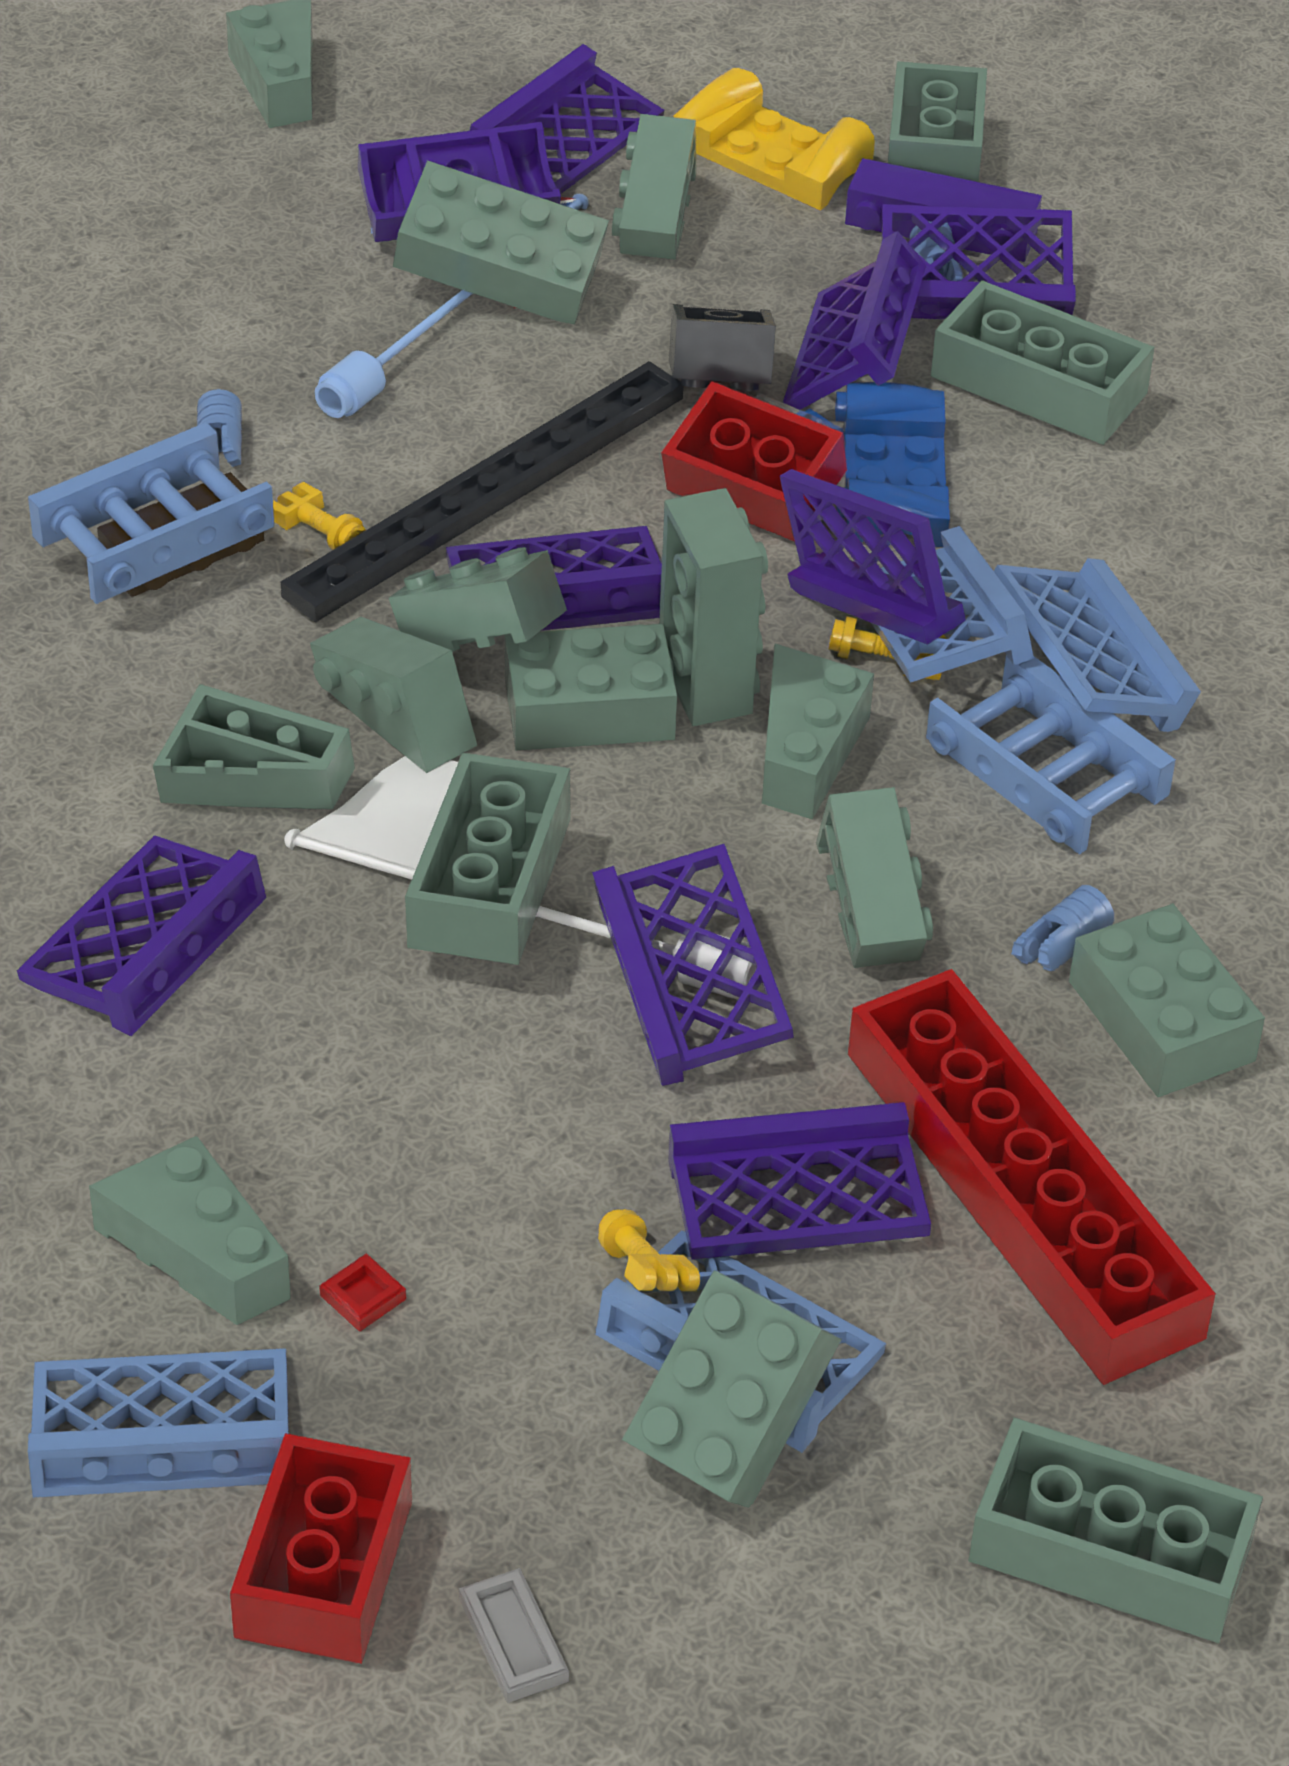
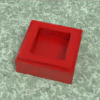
(362, 1292)

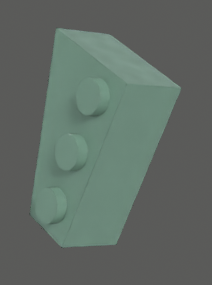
(656, 186)
(811, 728)
(196, 1228)

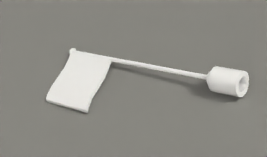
(388, 830)

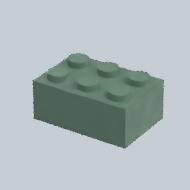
(938, 119)
(590, 687)
(1166, 1000)
(731, 1390)

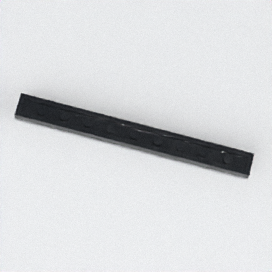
(480, 492)

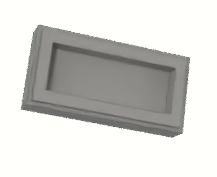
(513, 1635)

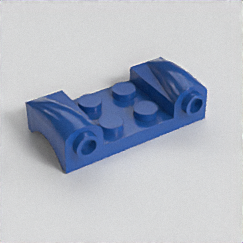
(896, 449)

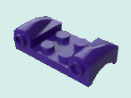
(503, 155)

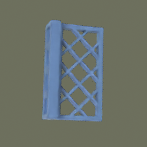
(990, 609)
(1111, 621)
(651, 1328)
(162, 1451)

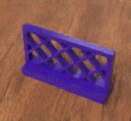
(566, 86)
(940, 297)
(858, 325)
(861, 585)
(590, 590)
(173, 945)
(650, 988)
(791, 1146)

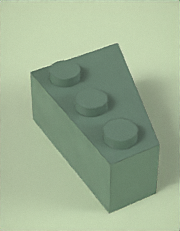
(274, 58)
(480, 601)
(398, 689)
(252, 756)
(875, 877)

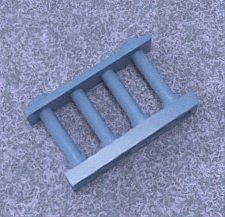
(136, 480)
(1098, 739)

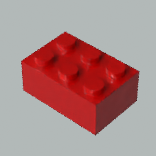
(745, 448)
(322, 1548)

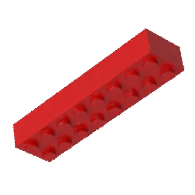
(1031, 1177)

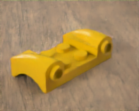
(771, 147)

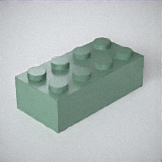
(500, 243)
(1042, 362)
(712, 604)
(488, 858)
(1115, 1529)

